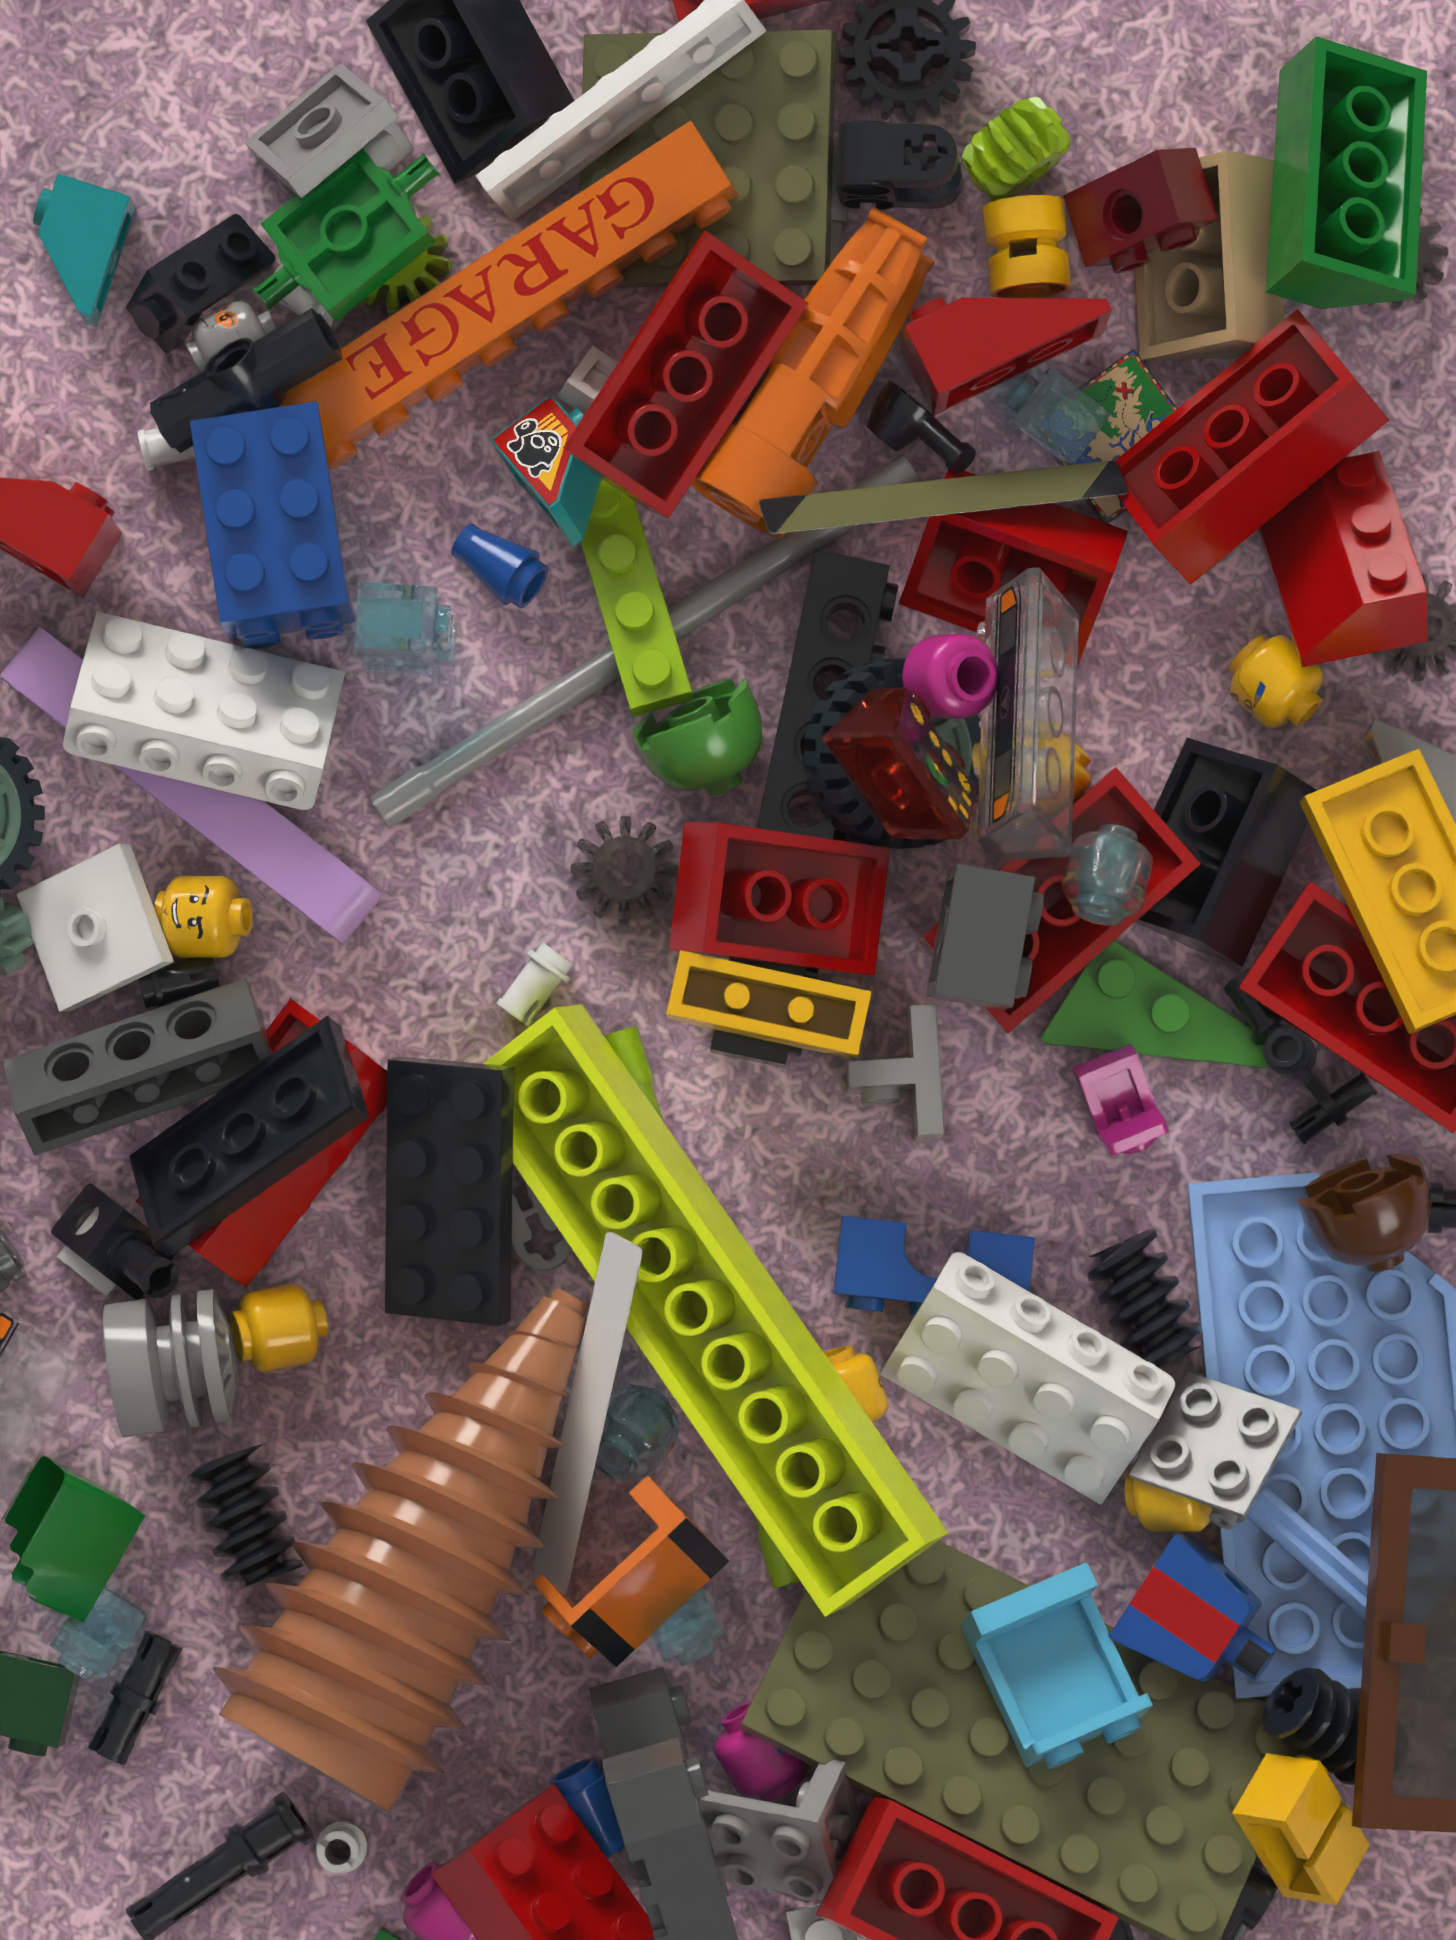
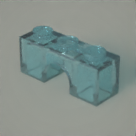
(404, 629)

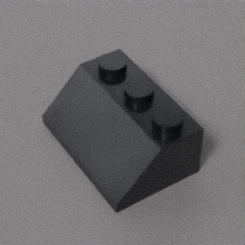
(470, 75)
(1243, 828)

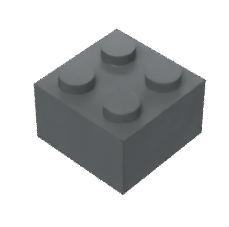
(983, 937)

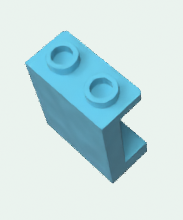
(1054, 1668)

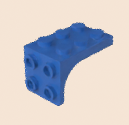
(271, 525)

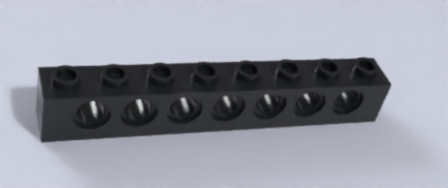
(833, 585)

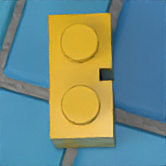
(1301, 1828)

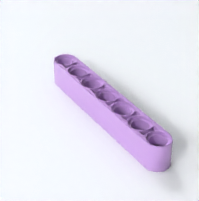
(239, 825)

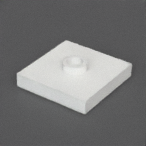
(95, 927)

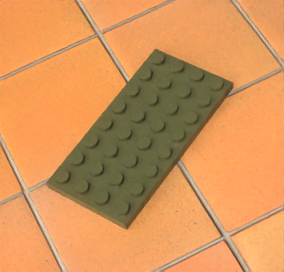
(909, 1712)

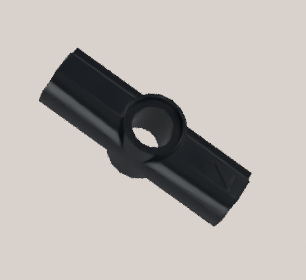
(248, 376)

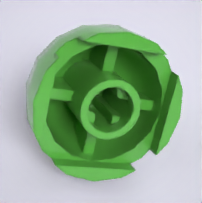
(703, 739)

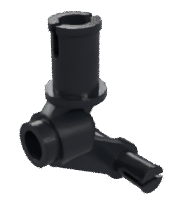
(1293, 1057)

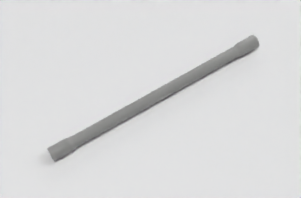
(427, 781)

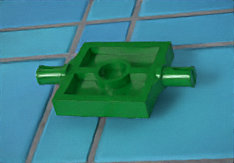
(348, 234)

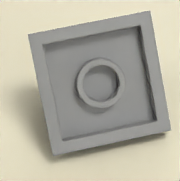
(328, 129)
(884, 1079)

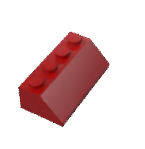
(685, 376)
(1245, 446)
(1063, 939)
(1329, 987)
(252, 1233)

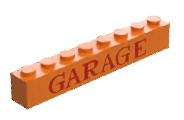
(517, 288)

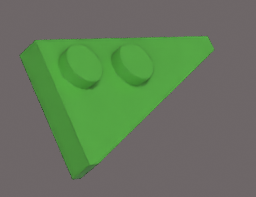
(1134, 1003)

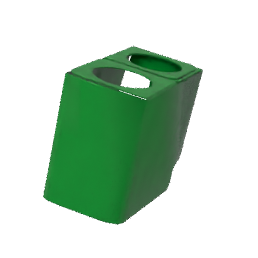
(68, 1537)

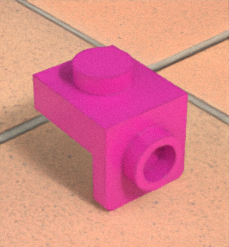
(1120, 1101)

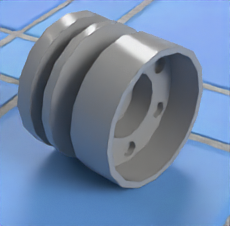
(169, 1363)

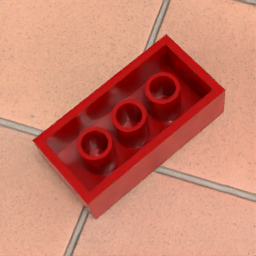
(541, 1880)
(928, 1883)

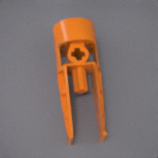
(819, 370)

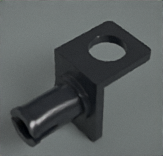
(117, 1246)

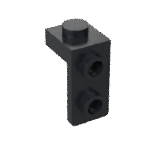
(195, 279)

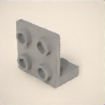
(782, 1844)

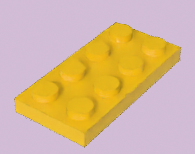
(1397, 870)

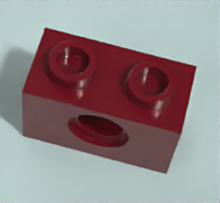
(1141, 209)

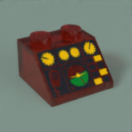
(904, 766)

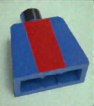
(1194, 1615)

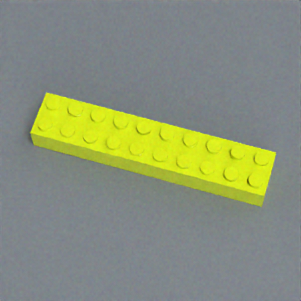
(712, 1316)

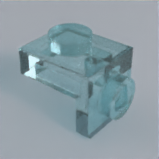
(1055, 414)
(689, 1631)
(101, 1639)

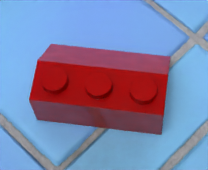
(978, 552)
(1346, 566)

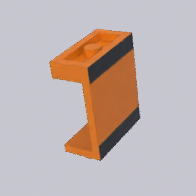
(642, 1587)

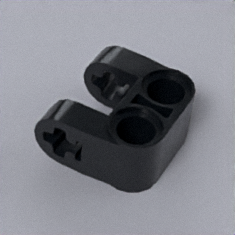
(891, 165)

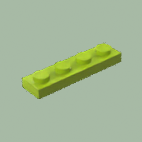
(633, 605)

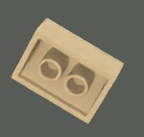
(1213, 292)

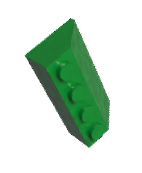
(1346, 178)

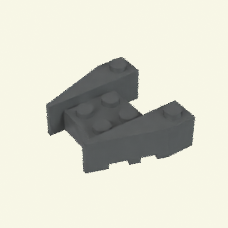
(658, 1807)

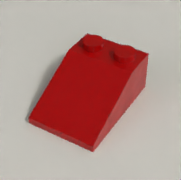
(987, 341)
(57, 530)
(779, 898)

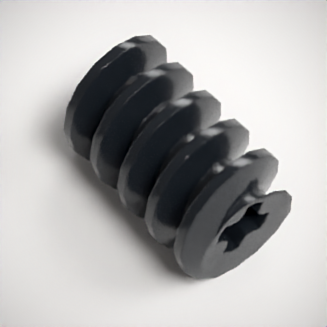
(1144, 1300)
(244, 1517)
(1317, 1719)

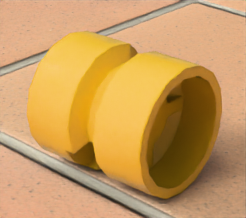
(1020, 226)

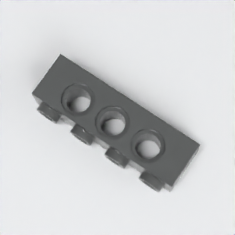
(136, 1066)

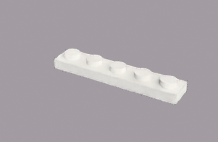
(619, 104)

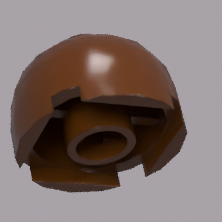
(1369, 1213)

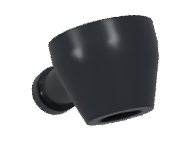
(902, 420)

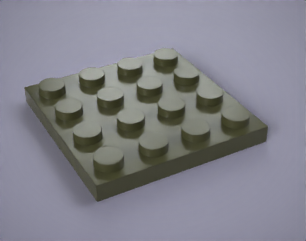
(770, 131)

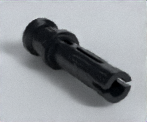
(244, 1852)

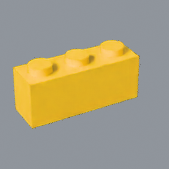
(768, 1005)

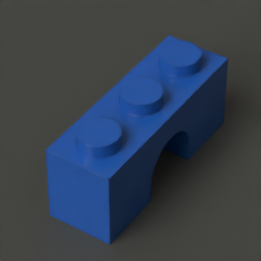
(876, 1269)

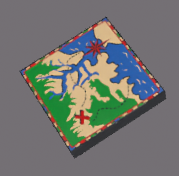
(1135, 407)

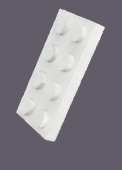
(203, 711)
(1029, 1377)

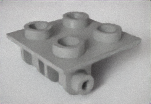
(1216, 1446)

